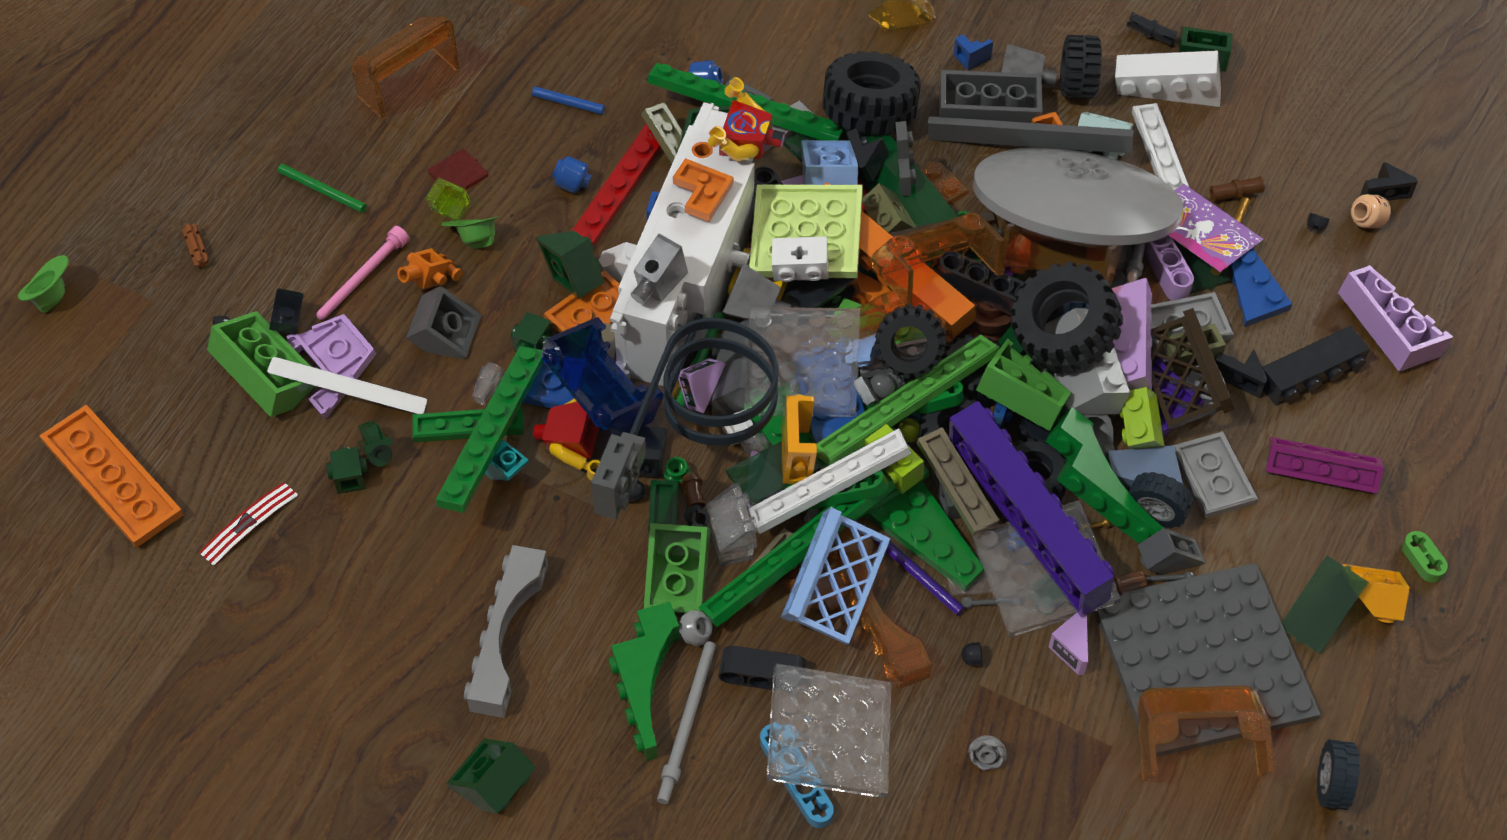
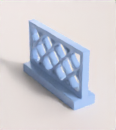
(813, 565)

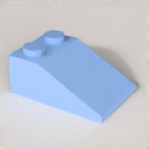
(829, 163)

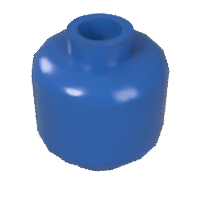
(707, 70)
(571, 174)

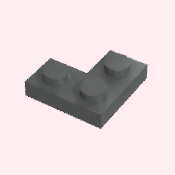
(905, 158)

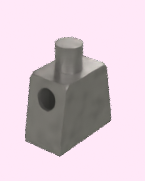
(1026, 61)
(659, 270)
(751, 291)

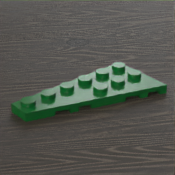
(927, 531)

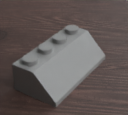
(1098, 388)

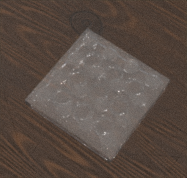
(814, 356)
(1020, 583)
(829, 731)

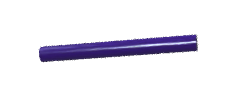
(923, 578)

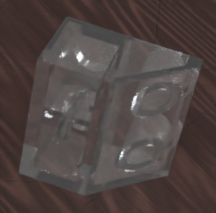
(731, 526)

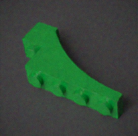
(1093, 480)
(638, 666)

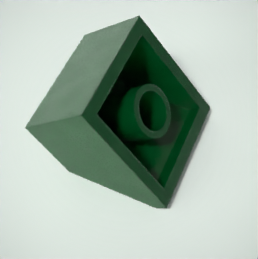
(571, 261)
(491, 775)

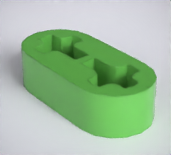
(1425, 556)

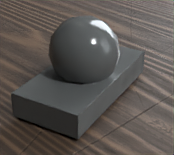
(876, 389)

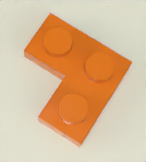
(707, 185)

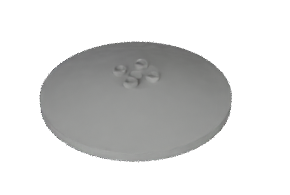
(1077, 196)

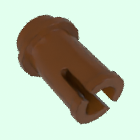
(693, 491)

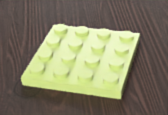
(808, 212)

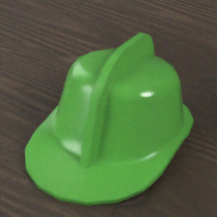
(475, 232)
(47, 285)

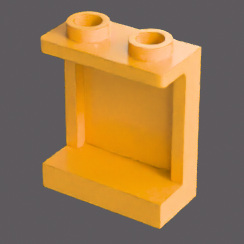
(797, 457)

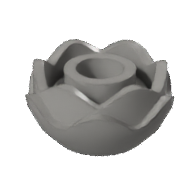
(695, 628)
(987, 752)

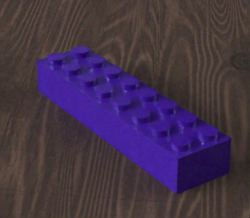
(1031, 509)

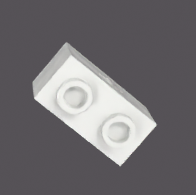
(800, 258)

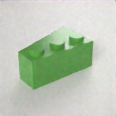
(1023, 388)

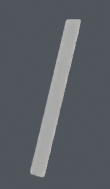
(347, 385)

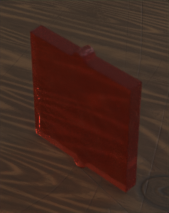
(459, 169)

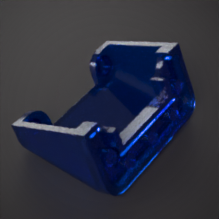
(594, 379)

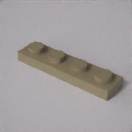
(957, 481)

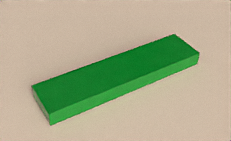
(454, 425)

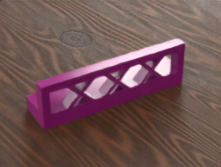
(1324, 465)

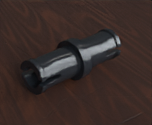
(1151, 29)

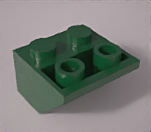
(1200, 40)

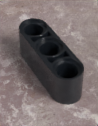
(754, 666)

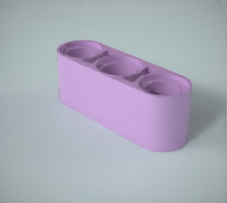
(1169, 267)

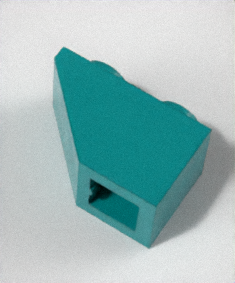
(506, 463)

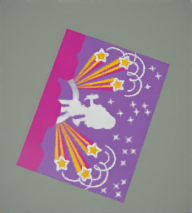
(1211, 231)

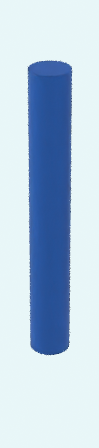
(568, 100)

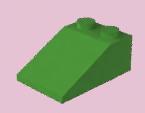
(677, 566)

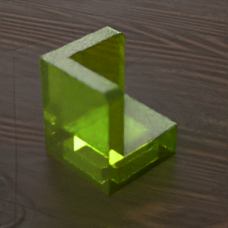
(448, 199)

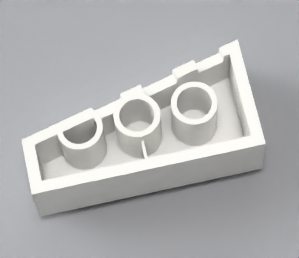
(1171, 77)

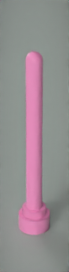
(396, 239)

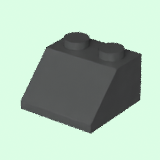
(443, 324)

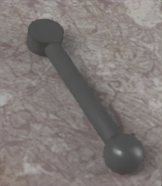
(1170, 577)
(967, 602)

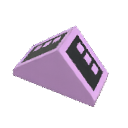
(699, 383)
(1071, 643)

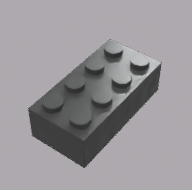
(990, 95)

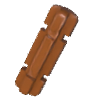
(195, 245)

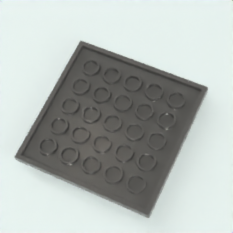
(1203, 635)

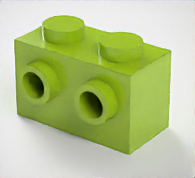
(1141, 420)
(903, 472)

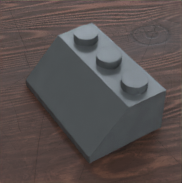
(730, 389)

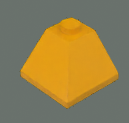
(1385, 593)

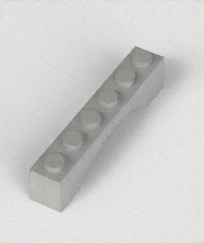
(522, 578)

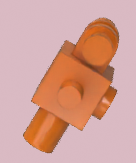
(428, 269)

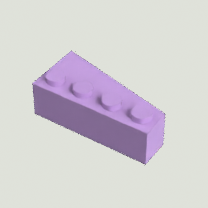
(1392, 320)
(1135, 340)

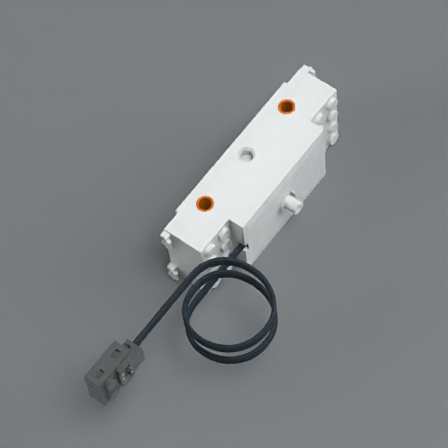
(660, 334)

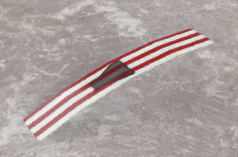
(246, 522)

